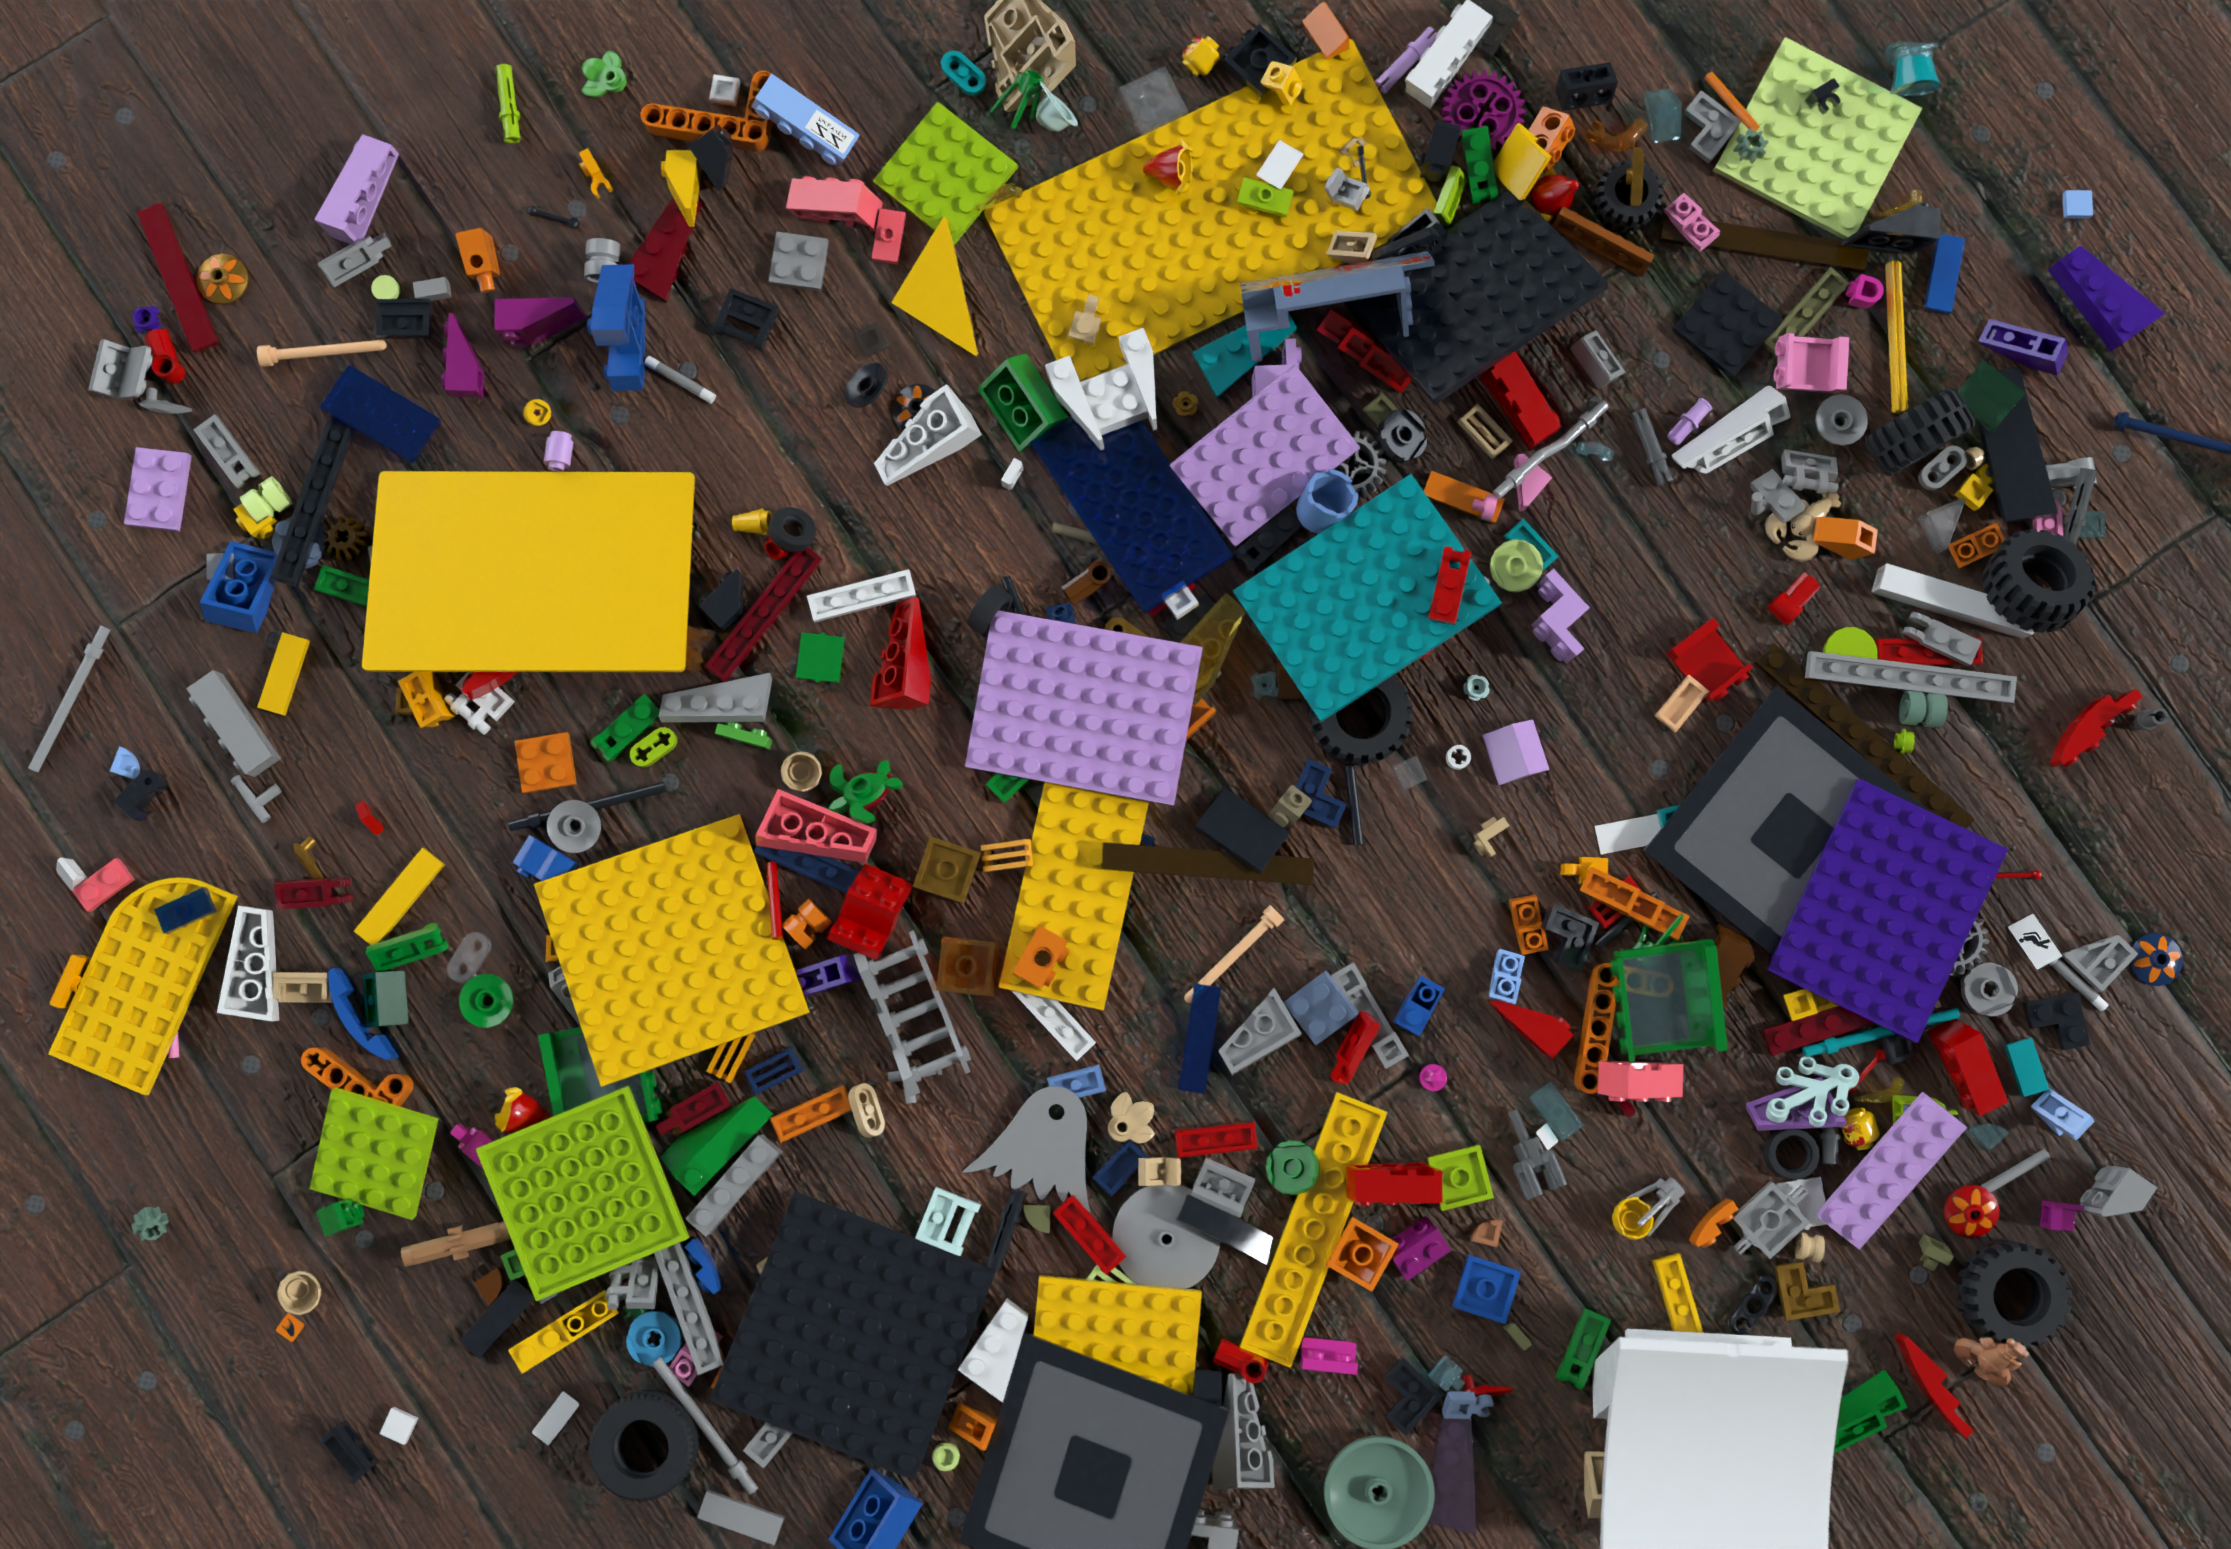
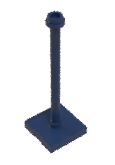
(2123, 420)

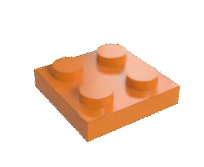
(545, 763)

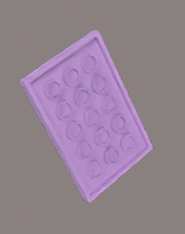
(1264, 455)

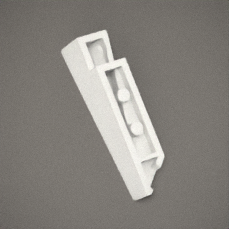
(1735, 432)

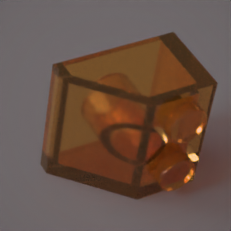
(968, 967)

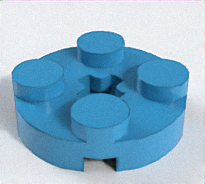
(639, 1333)

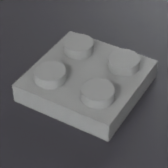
(798, 261)

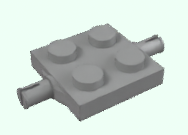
(1770, 1219)

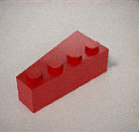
(1521, 400)

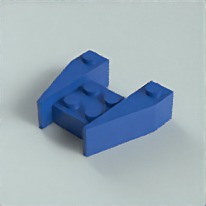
(620, 323)

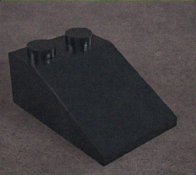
(1901, 232)

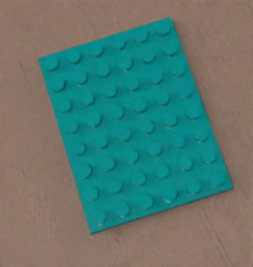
(1361, 598)

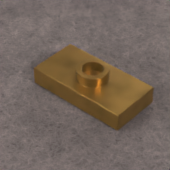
(1634, 176)

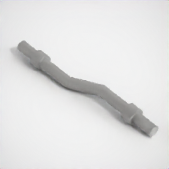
(1517, 476)

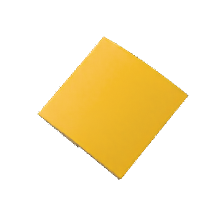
(1520, 162)

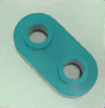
(964, 74)

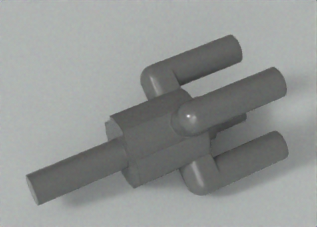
(1533, 1160)

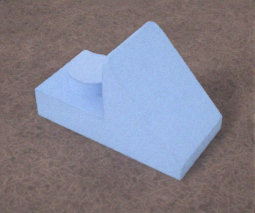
(2062, 1114)

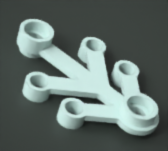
(1814, 1089)

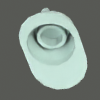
(1053, 112)

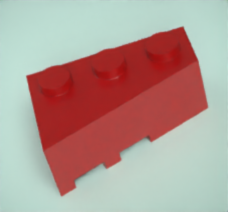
(1969, 1066)
(1394, 1183)

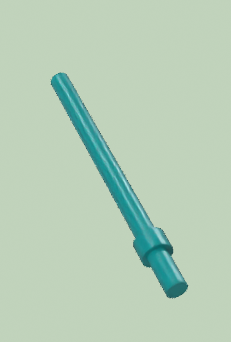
(1832, 1045)

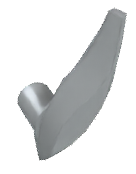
(161, 406)

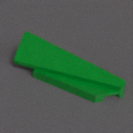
(1864, 1408)

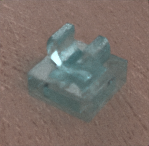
(1447, 1374)

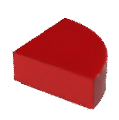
(370, 821)

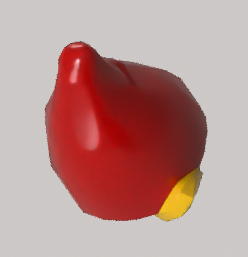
(1172, 167)
(1553, 193)
(519, 1112)

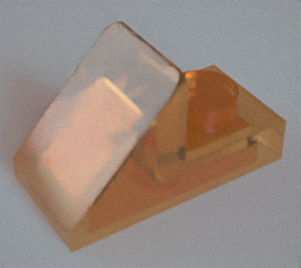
(693, 655)

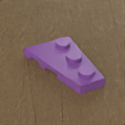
(1797, 1116)

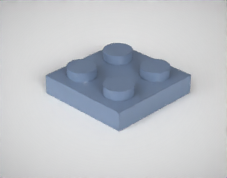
(1321, 1007)

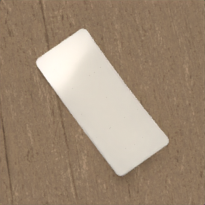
(555, 1418)

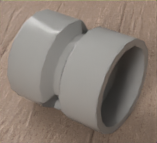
(600, 252)

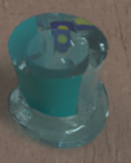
(1913, 68)

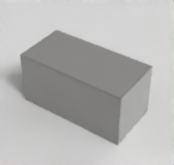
(432, 289)

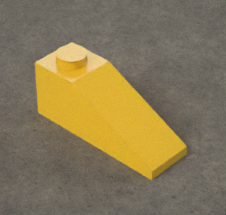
(683, 181)

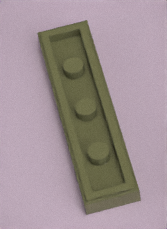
(1809, 308)

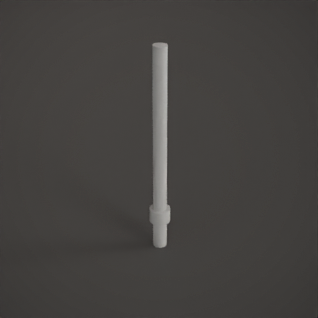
(92, 652)
(736, 1468)

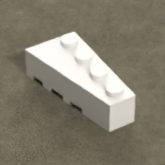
(1447, 53)

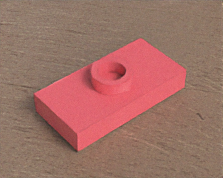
(888, 236)

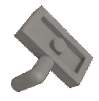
(1774, 495)

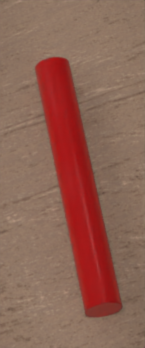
(774, 901)

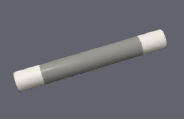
(680, 379)
(2079, 984)

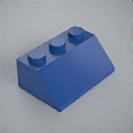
(876, 1515)

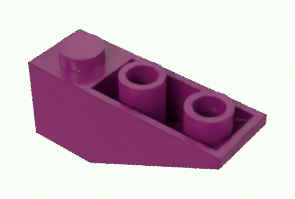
(463, 370)

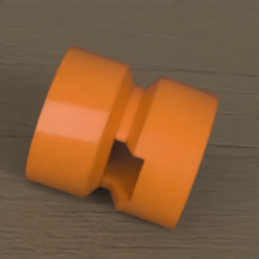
(807, 923)

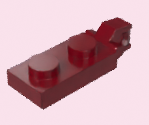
(695, 1110)

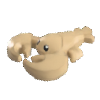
(1802, 526)

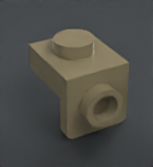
(1289, 808)

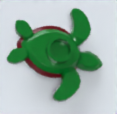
(862, 791)

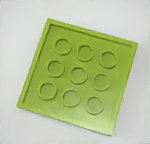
(944, 172)
(373, 1153)

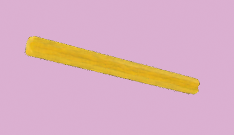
(1896, 337)

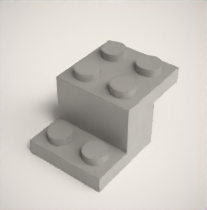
(1219, 1530)

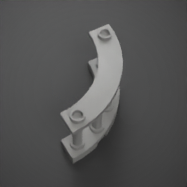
(892, 1020)

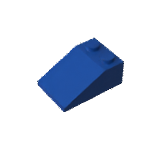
(246, 598)

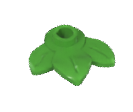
(603, 75)

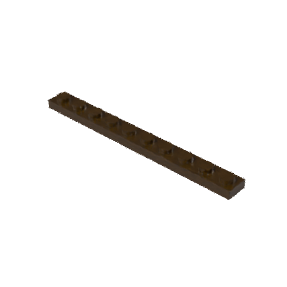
(1858, 734)

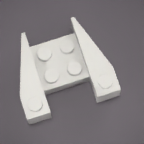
(1112, 397)

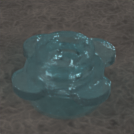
(1269, 679)

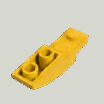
(562, 1332)

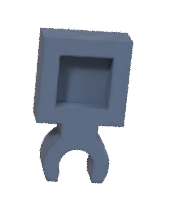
(1464, 1404)

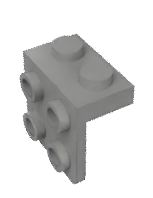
(120, 370)

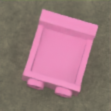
(1811, 364)

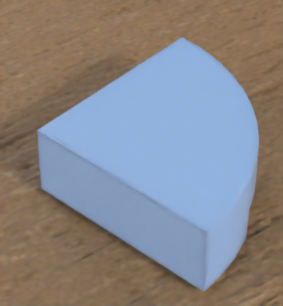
(125, 764)

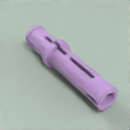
(1406, 60)

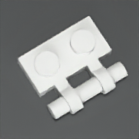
(491, 704)

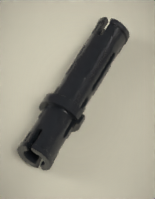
(1006, 1228)

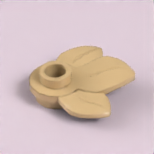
(1134, 1117)

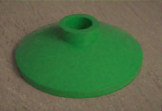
(473, 1000)

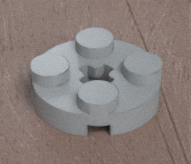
(2003, 996)

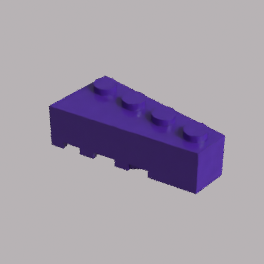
(2103, 298)

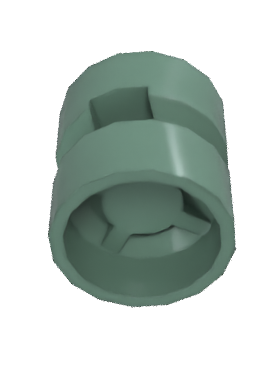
(1927, 709)

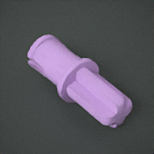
(1689, 421)

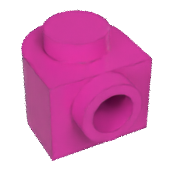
(1864, 291)

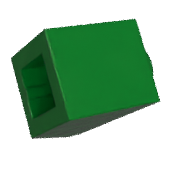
(340, 1217)

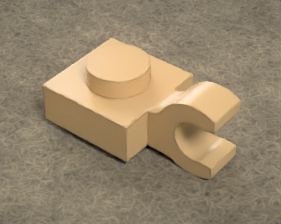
(1086, 325)

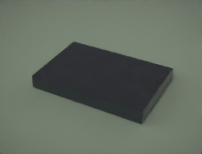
(1242, 831)

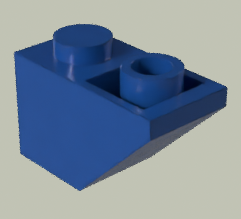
(1418, 1006)

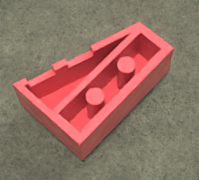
(834, 201)

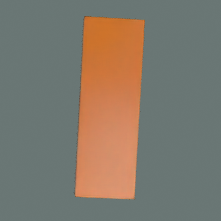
(1457, 495)
(811, 1113)

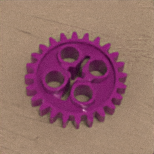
(1463, 101)

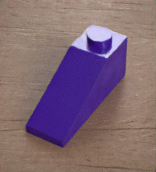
(2026, 346)
(828, 974)

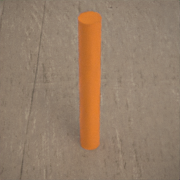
(1731, 102)

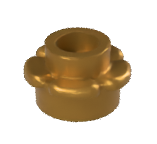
(1185, 411)

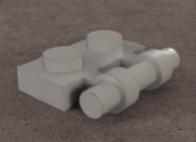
(1802, 465)
(642, 1284)

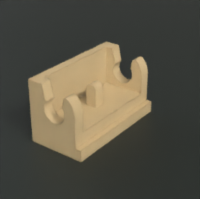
(301, 987)

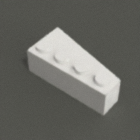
(250, 967)

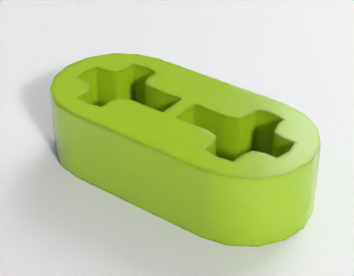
(650, 742)

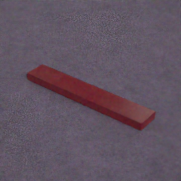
(178, 278)
(763, 613)

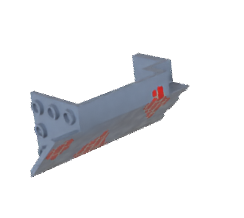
(1270, 299)

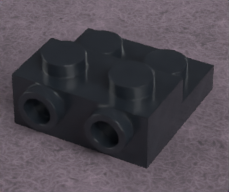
(1253, 56)

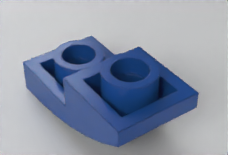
(708, 1276)

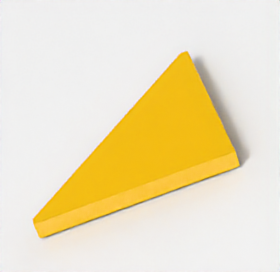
(936, 291)

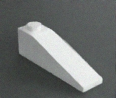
(934, 433)

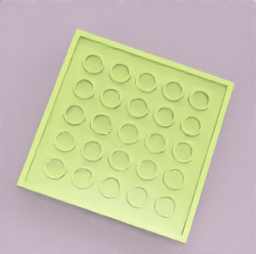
(1814, 161)

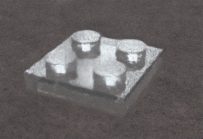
(1153, 101)

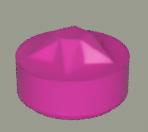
(1432, 1077)

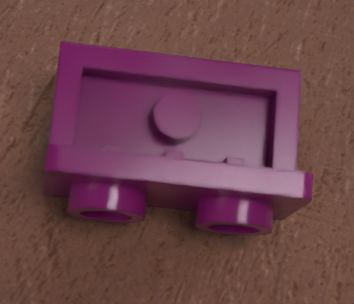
(1418, 1248)

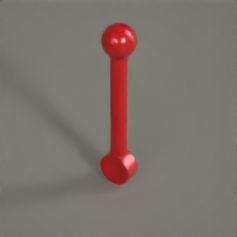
(2036, 875)
(1879, 1055)

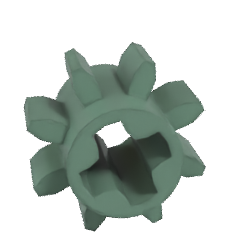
(1756, 140)
(150, 1223)

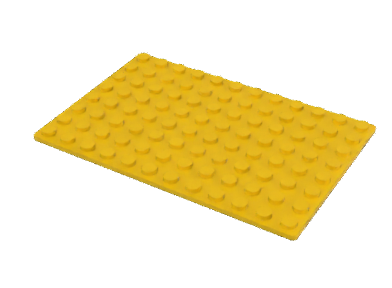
(530, 572)

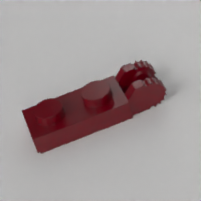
(310, 893)

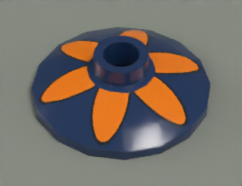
(2145, 963)

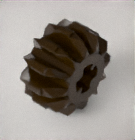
(336, 534)

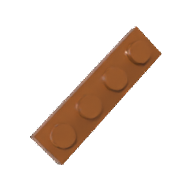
(1602, 241)

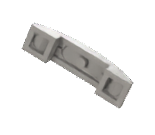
(1386, 1042)

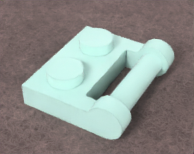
(939, 1217)

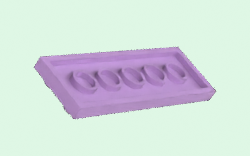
(1891, 1170)

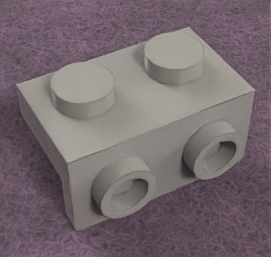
(1222, 1187)

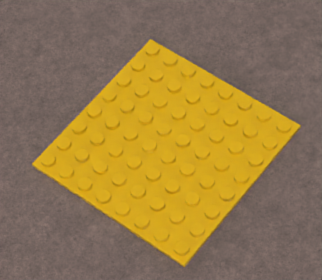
(670, 950)

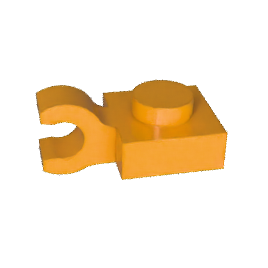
(591, 168)
(1584, 866)

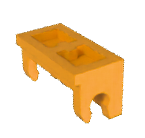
(426, 698)

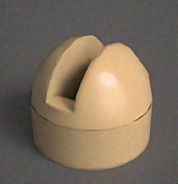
(1974, 458)

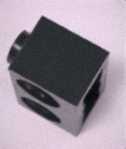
(1586, 86)

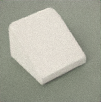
(70, 872)

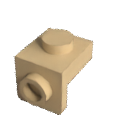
(1490, 829)
(1159, 1171)

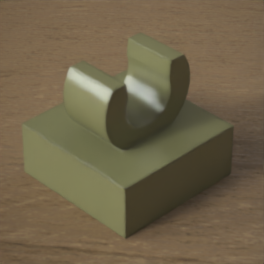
(1934, 1252)

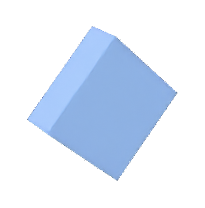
(2077, 204)

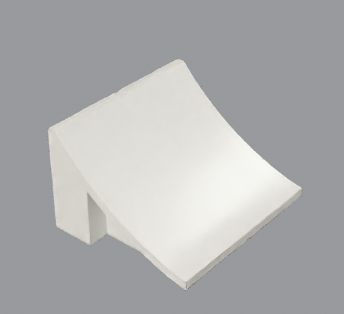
(1716, 1440)

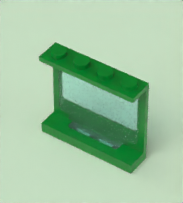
(1669, 998)
(574, 1079)

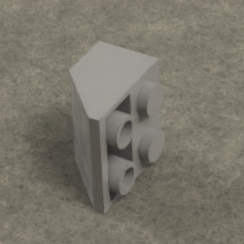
(2117, 1192)

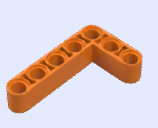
(696, 119)
(1588, 1039)

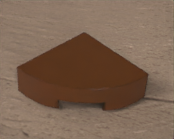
(490, 1285)

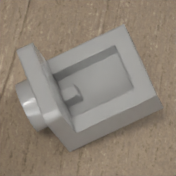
(1345, 190)

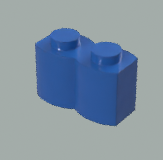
(542, 860)

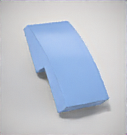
(1506, 976)

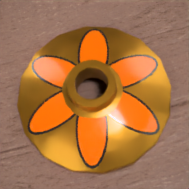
(230, 286)

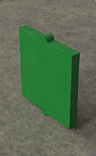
(820, 657)

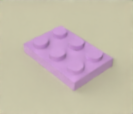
(157, 489)

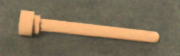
(269, 355)
(1269, 919)

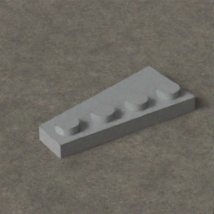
(722, 702)

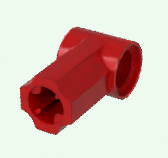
(164, 356)
(1790, 603)
(1238, 1360)

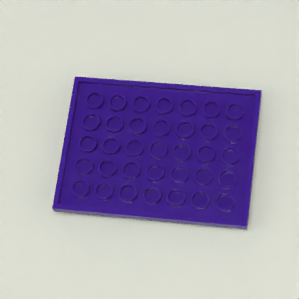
(1887, 910)

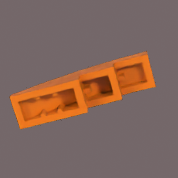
(1632, 902)

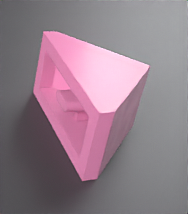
(1532, 483)

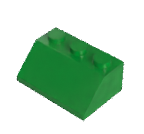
(1021, 401)

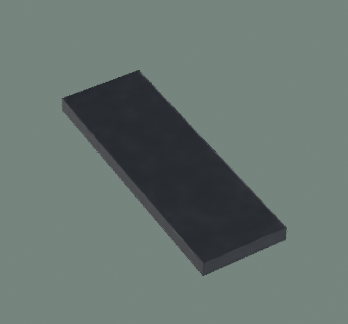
(2018, 462)

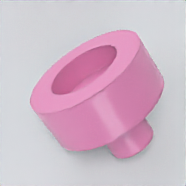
(1486, 507)

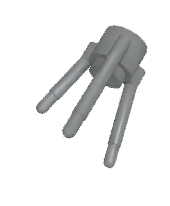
(1669, 1195)

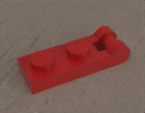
(1449, 586)

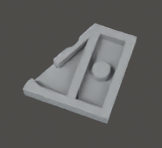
(2101, 960)

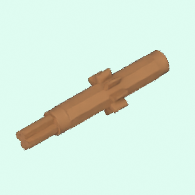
(456, 1243)

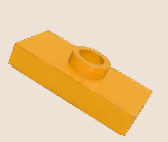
(69, 981)

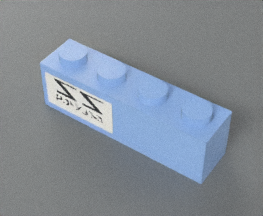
(804, 120)

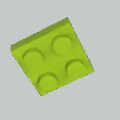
(1463, 1177)

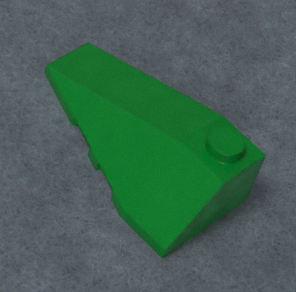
(709, 1147)

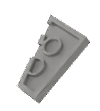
(1261, 1034)

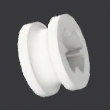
(1451, 761)

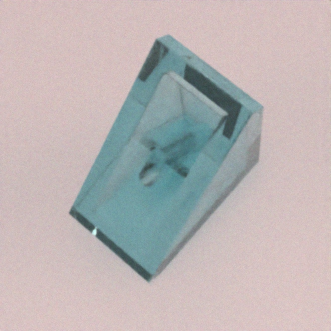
(1664, 114)

